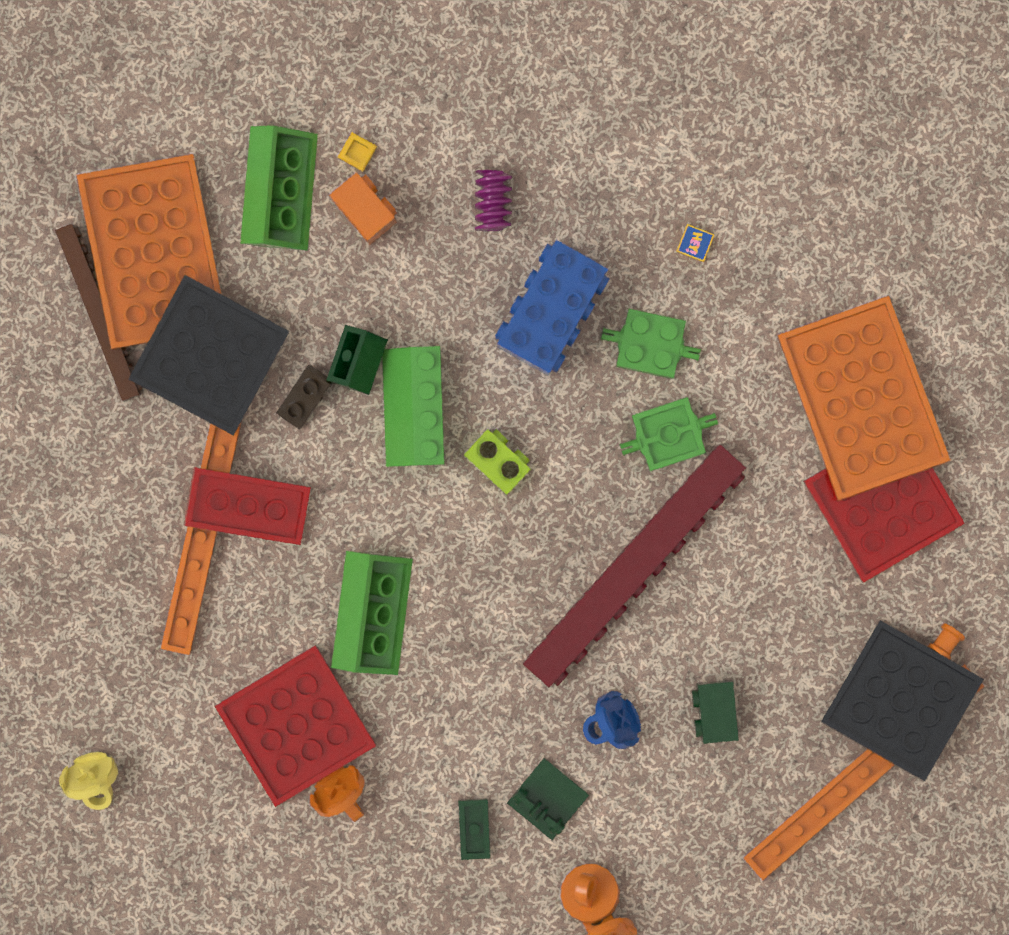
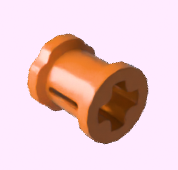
(946, 641)

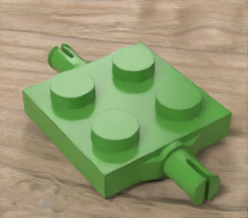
(650, 343)
(668, 434)

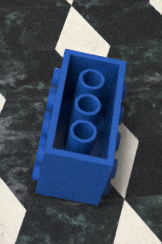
(552, 307)

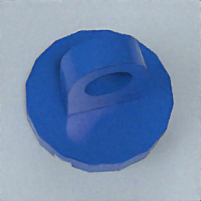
(616, 720)

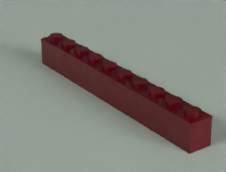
(634, 565)

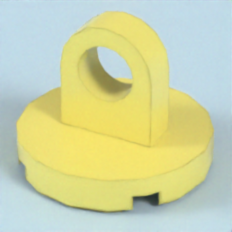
(90, 777)

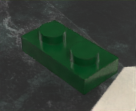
(474, 829)

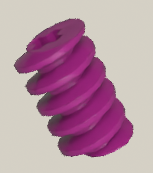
(493, 200)

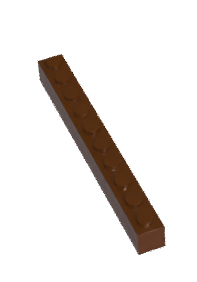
(88, 288)

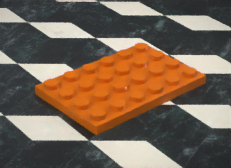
(143, 238)
(863, 398)

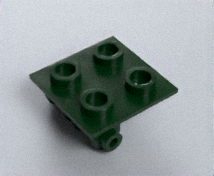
(548, 799)

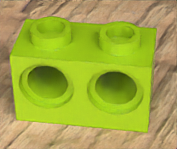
(492, 466)

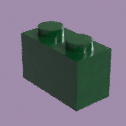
(357, 359)
(716, 712)

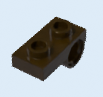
(304, 397)

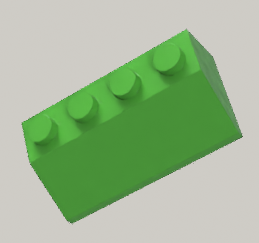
(278, 188)
(413, 406)
(371, 613)

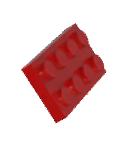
(247, 506)

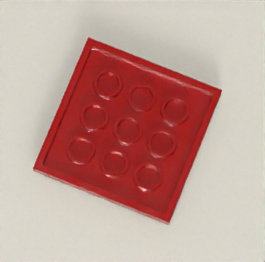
(886, 521)
(295, 725)

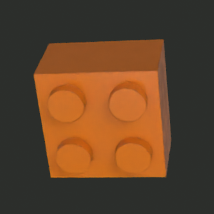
(363, 208)

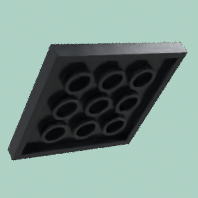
(208, 355)
(902, 701)

